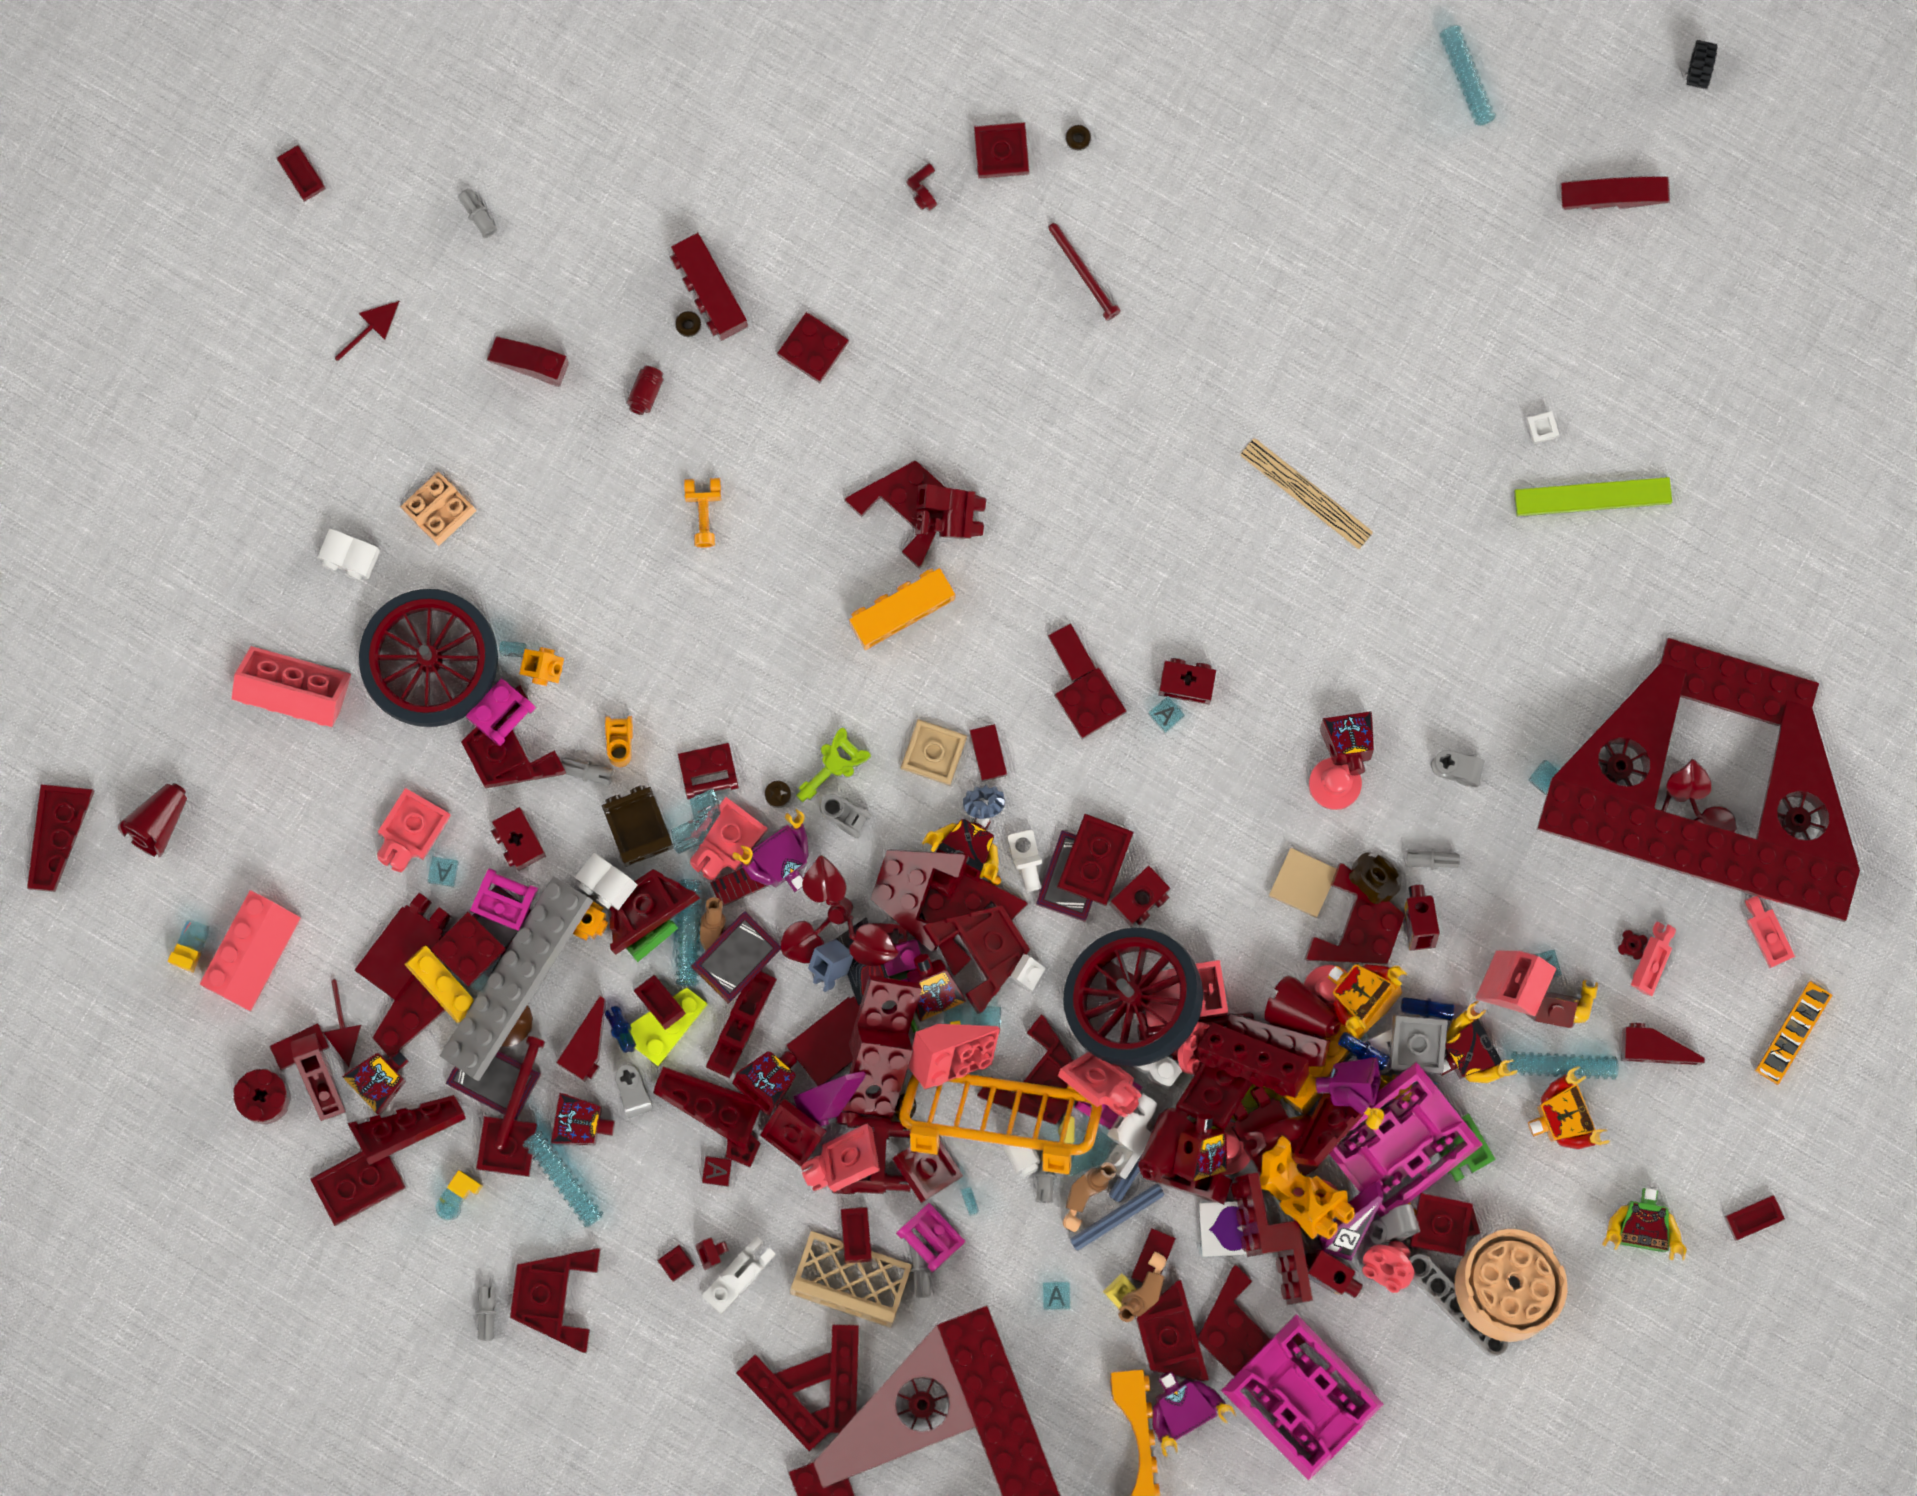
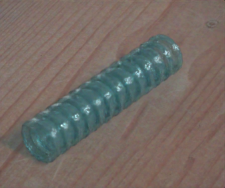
(1467, 75)
(688, 937)
(1562, 1064)
(563, 1179)

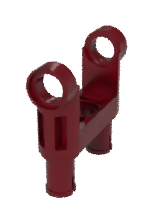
(883, 1130)

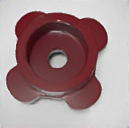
(1626, 949)

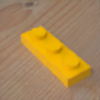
(440, 983)

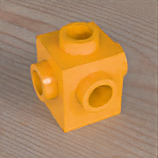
(541, 666)
(595, 927)

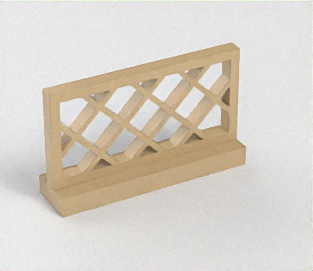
(844, 1301)

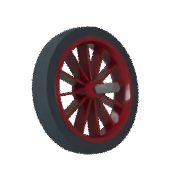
(428, 657)
(1133, 997)

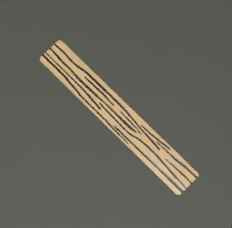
(1306, 493)

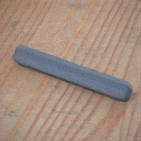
(1117, 1217)

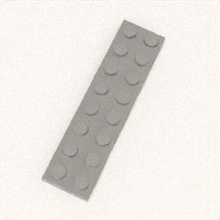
(516, 978)

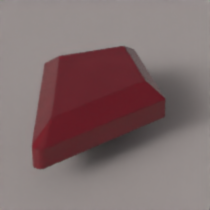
(743, 1156)

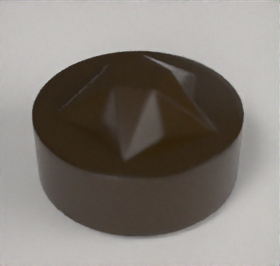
(777, 794)

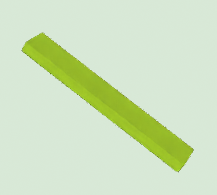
(1593, 496)

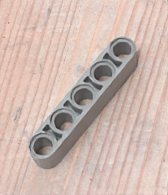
(1443, 1300)

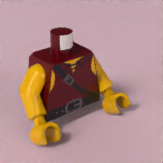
(968, 839)
(1565, 1009)
(1471, 1050)

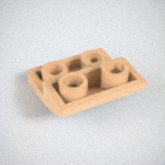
(438, 508)

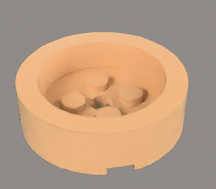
(1490, 1300)

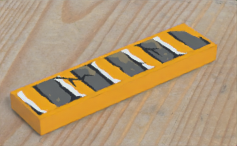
(1793, 1033)

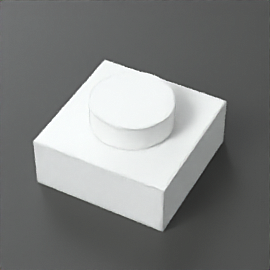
(1542, 427)
(1028, 972)

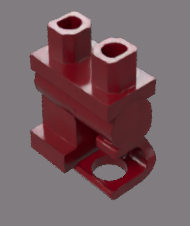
(956, 508)

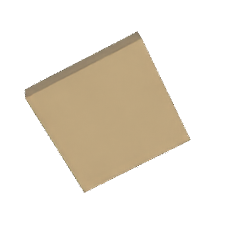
(933, 752)
(1303, 882)

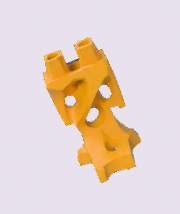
(1312, 1213)

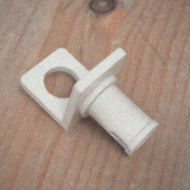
(1027, 860)

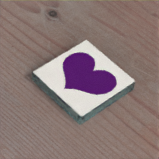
(1220, 1230)

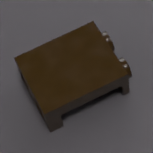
(637, 825)

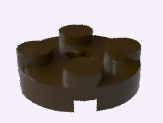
(1376, 889)

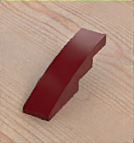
(1615, 192)
(740, 1024)

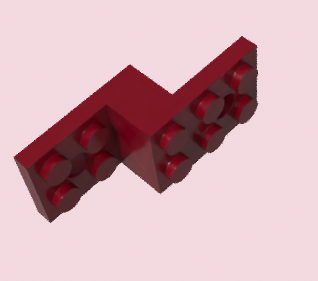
(882, 1044)
(1265, 1239)

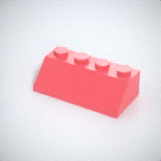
(290, 686)
(250, 950)

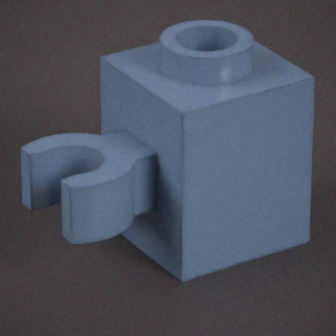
(830, 963)

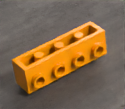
(902, 608)

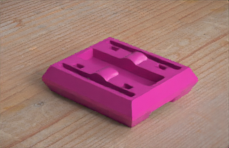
(1405, 1140)
(1302, 1397)

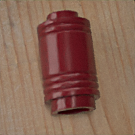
(645, 390)

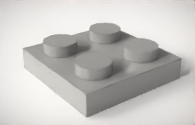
(1418, 1041)

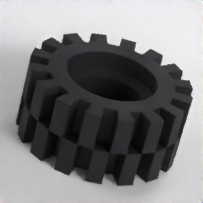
(1701, 64)

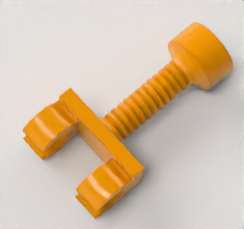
(704, 538)

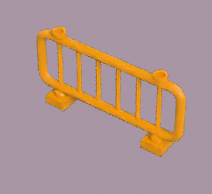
(1056, 1155)

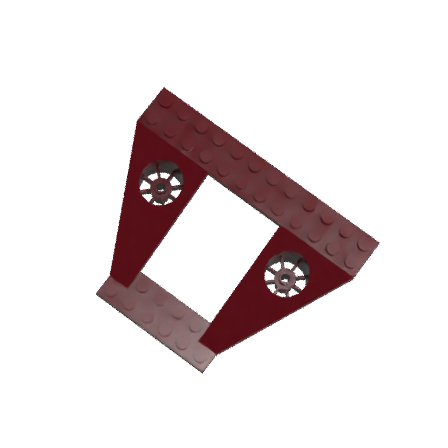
(1620, 819)
(981, 1394)

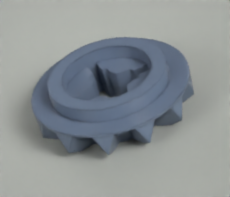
(978, 808)

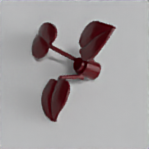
(1694, 783)
(824, 882)

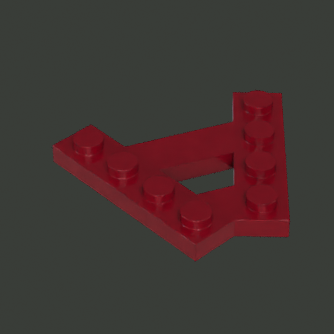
(778, 1388)

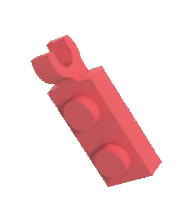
(1768, 933)
(1653, 959)

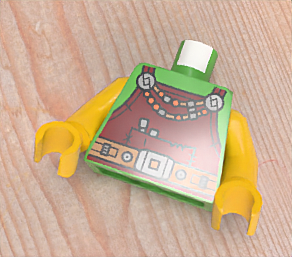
(1645, 1226)

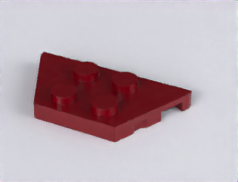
(647, 907)
(1171, 1336)

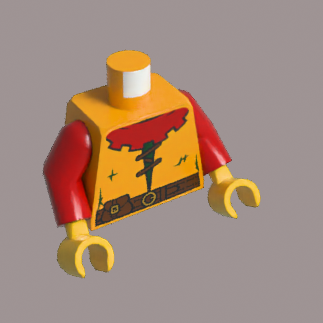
(1362, 992)
(1566, 1115)

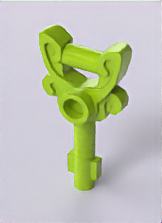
(834, 764)

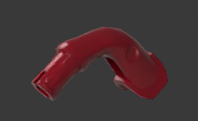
(1268, 1136)

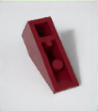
(529, 360)
(1651, 1046)
(584, 1048)
(317, 1076)
(1212, 1188)

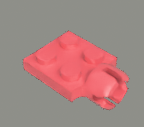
(410, 830)
(729, 832)
(1102, 1083)
(843, 1160)

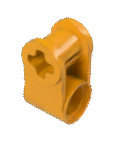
(619, 735)

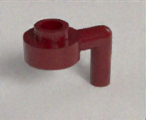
(923, 196)

